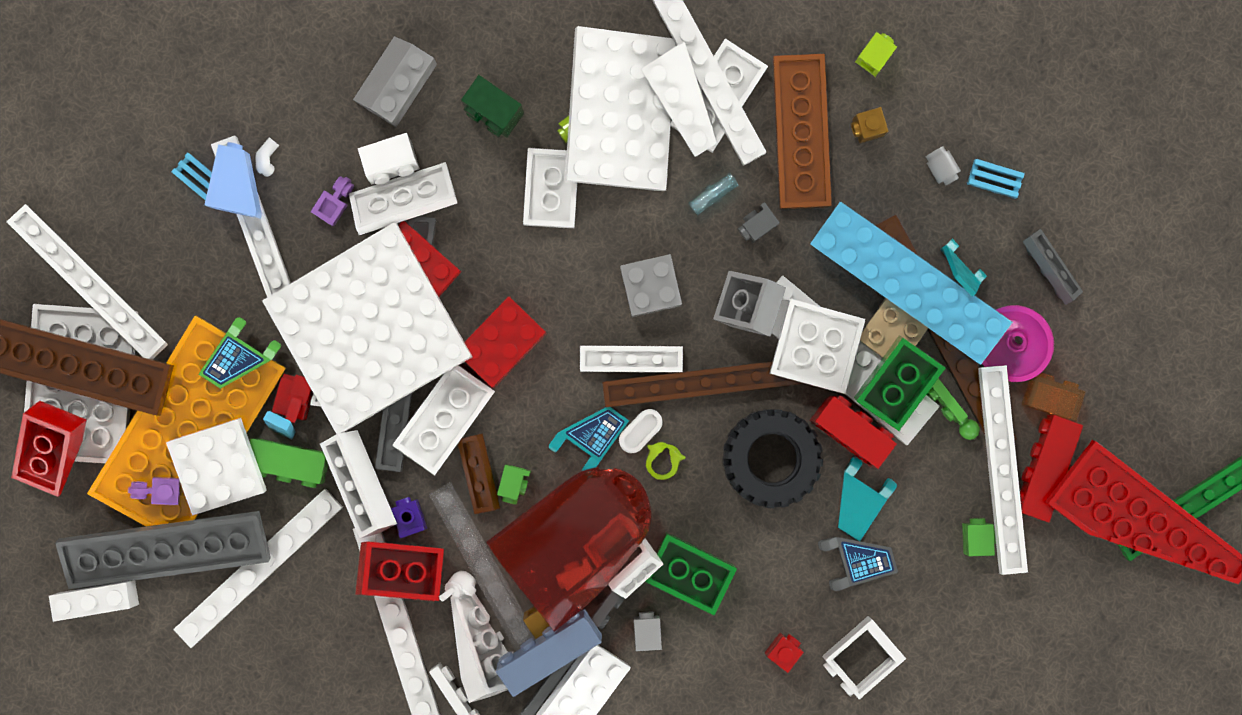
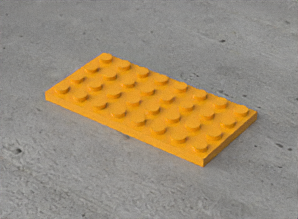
(188, 408)

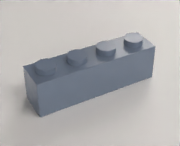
(547, 653)

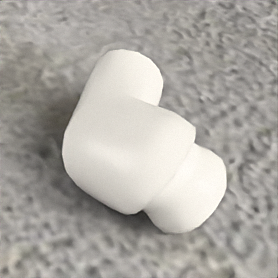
(263, 157)

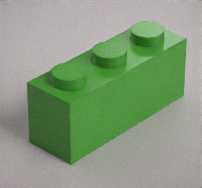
(290, 462)

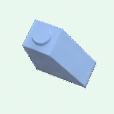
(233, 183)

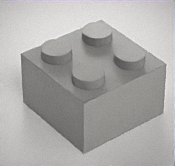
(651, 285)
(749, 303)

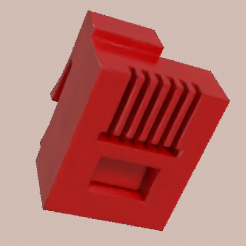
(293, 398)

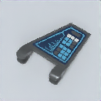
(860, 561)

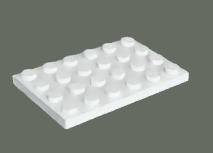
(615, 116)
(104, 420)

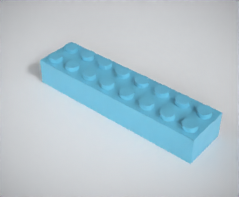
(911, 283)

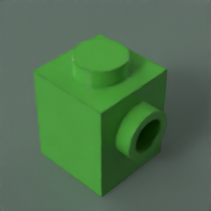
(978, 538)

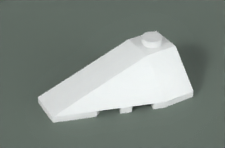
(477, 648)

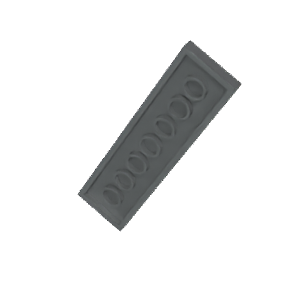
(163, 550)

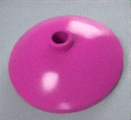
(1025, 359)

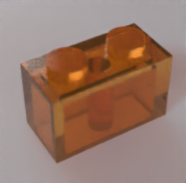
(1053, 397)

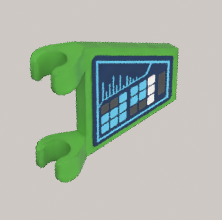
(235, 357)

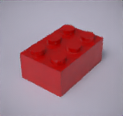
(502, 342)
(854, 431)
(399, 571)

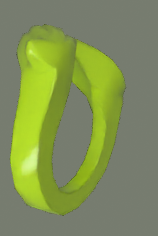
(675, 457)

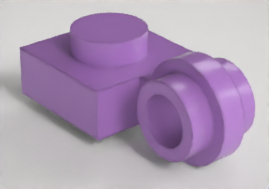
(329, 206)
(163, 490)

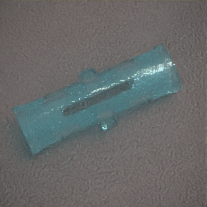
(713, 194)

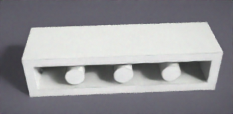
(358, 483)

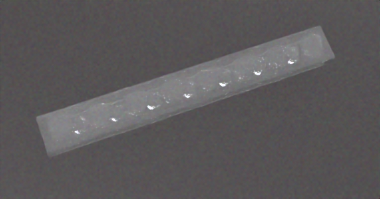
(481, 563)

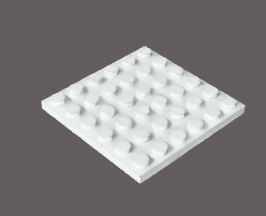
(367, 328)

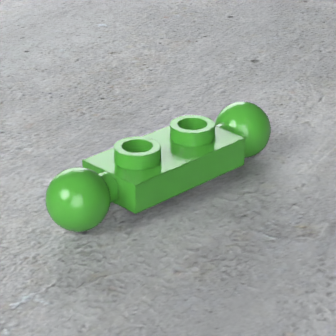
(952, 410)

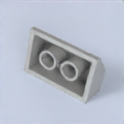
(395, 81)

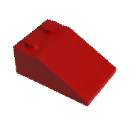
(47, 447)

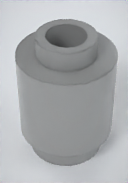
(943, 166)

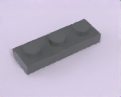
(1052, 267)

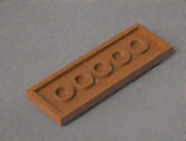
(802, 131)

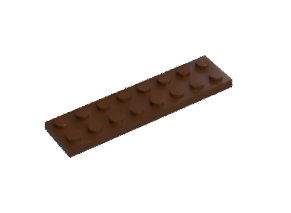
(83, 368)

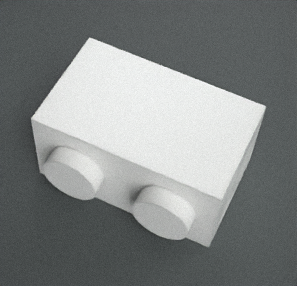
(388, 159)

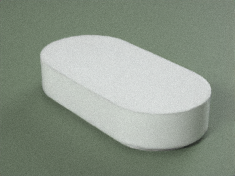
(640, 431)

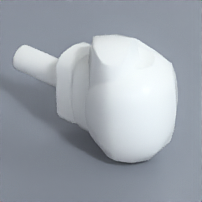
(459, 584)

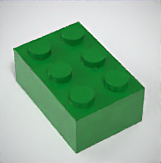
(899, 383)
(692, 574)

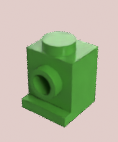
(513, 483)

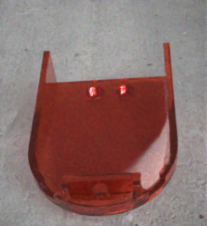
(574, 541)

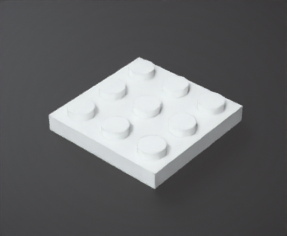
(817, 346)
(216, 466)

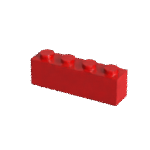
(1048, 465)

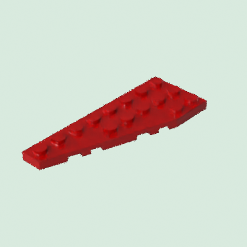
(1124, 508)

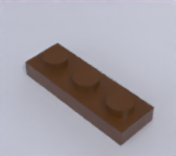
(478, 474)

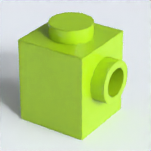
(876, 53)

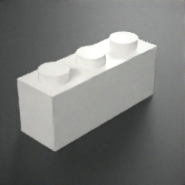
(93, 600)

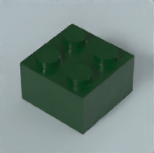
(492, 106)

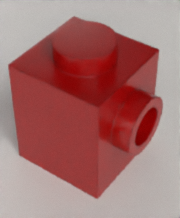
(784, 651)

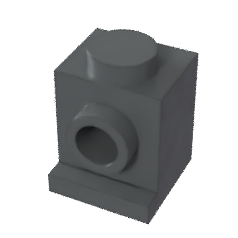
(758, 224)

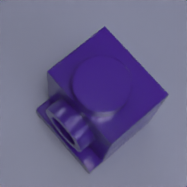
(417, 521)

